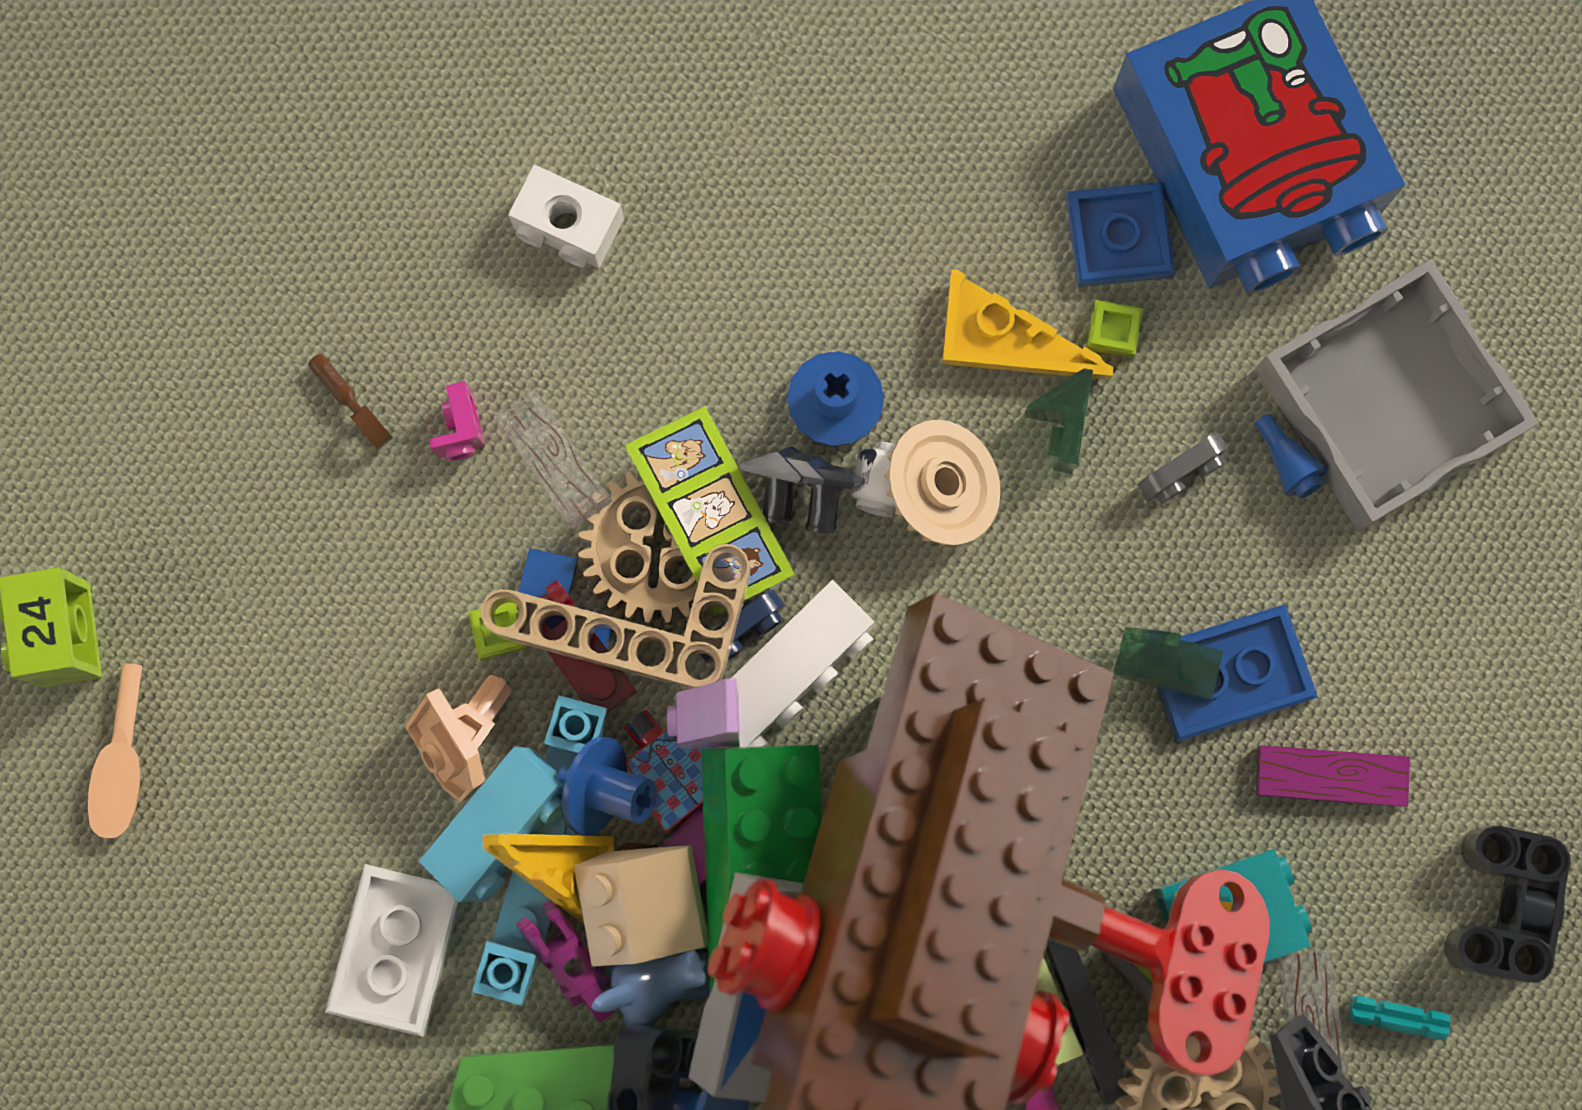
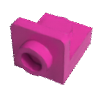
(461, 415)

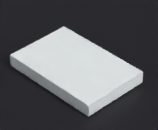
(393, 951)

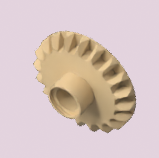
(965, 479)

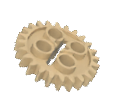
(614, 541)
(1244, 1083)

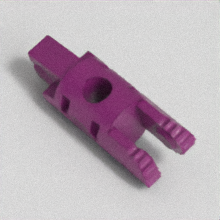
(578, 983)

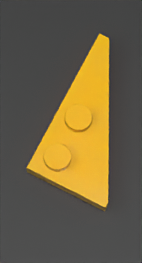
(992, 334)
(549, 862)

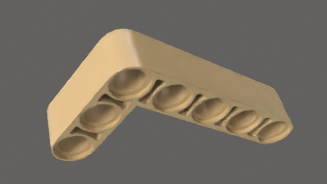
(632, 636)

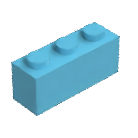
(513, 800)

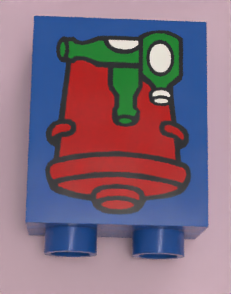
(1259, 140)

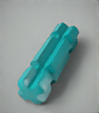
(1399, 1018)

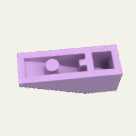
(706, 716)

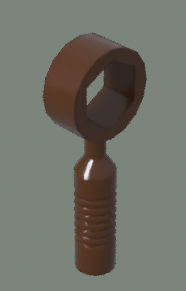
(346, 396)

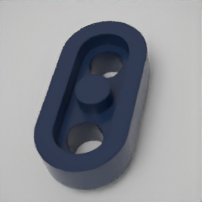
(758, 616)

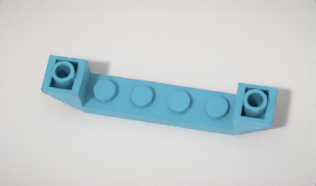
(508, 959)

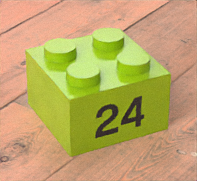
(49, 628)

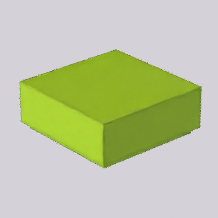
(1114, 329)
(487, 643)

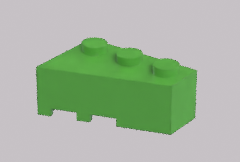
(535, 1079)

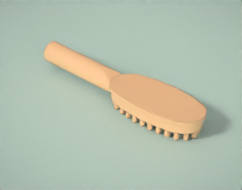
(117, 769)

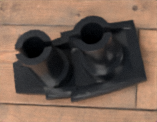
(792, 466)

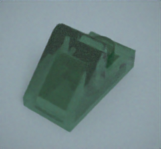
(1068, 407)
(1168, 662)

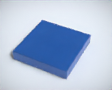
(1119, 234)

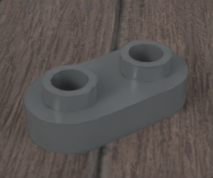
(1168, 479)

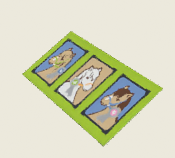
(707, 501)

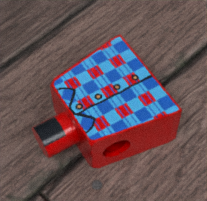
(673, 769)

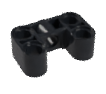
(1529, 905)
(649, 1066)

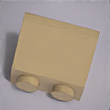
(641, 905)

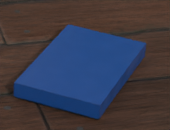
(1257, 675)

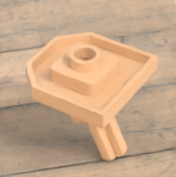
(451, 737)

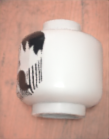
(872, 495)

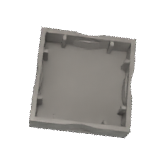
(1395, 395)

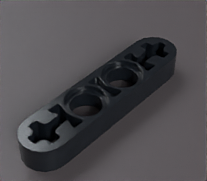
(1087, 1021)

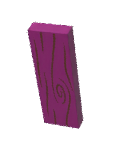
(1332, 776)

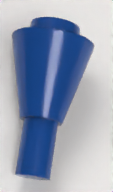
(1296, 467)

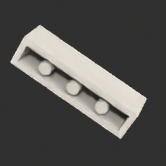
(799, 660)

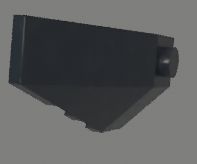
(1312, 1071)

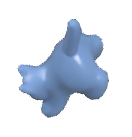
(650, 987)

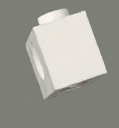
(548, 196)

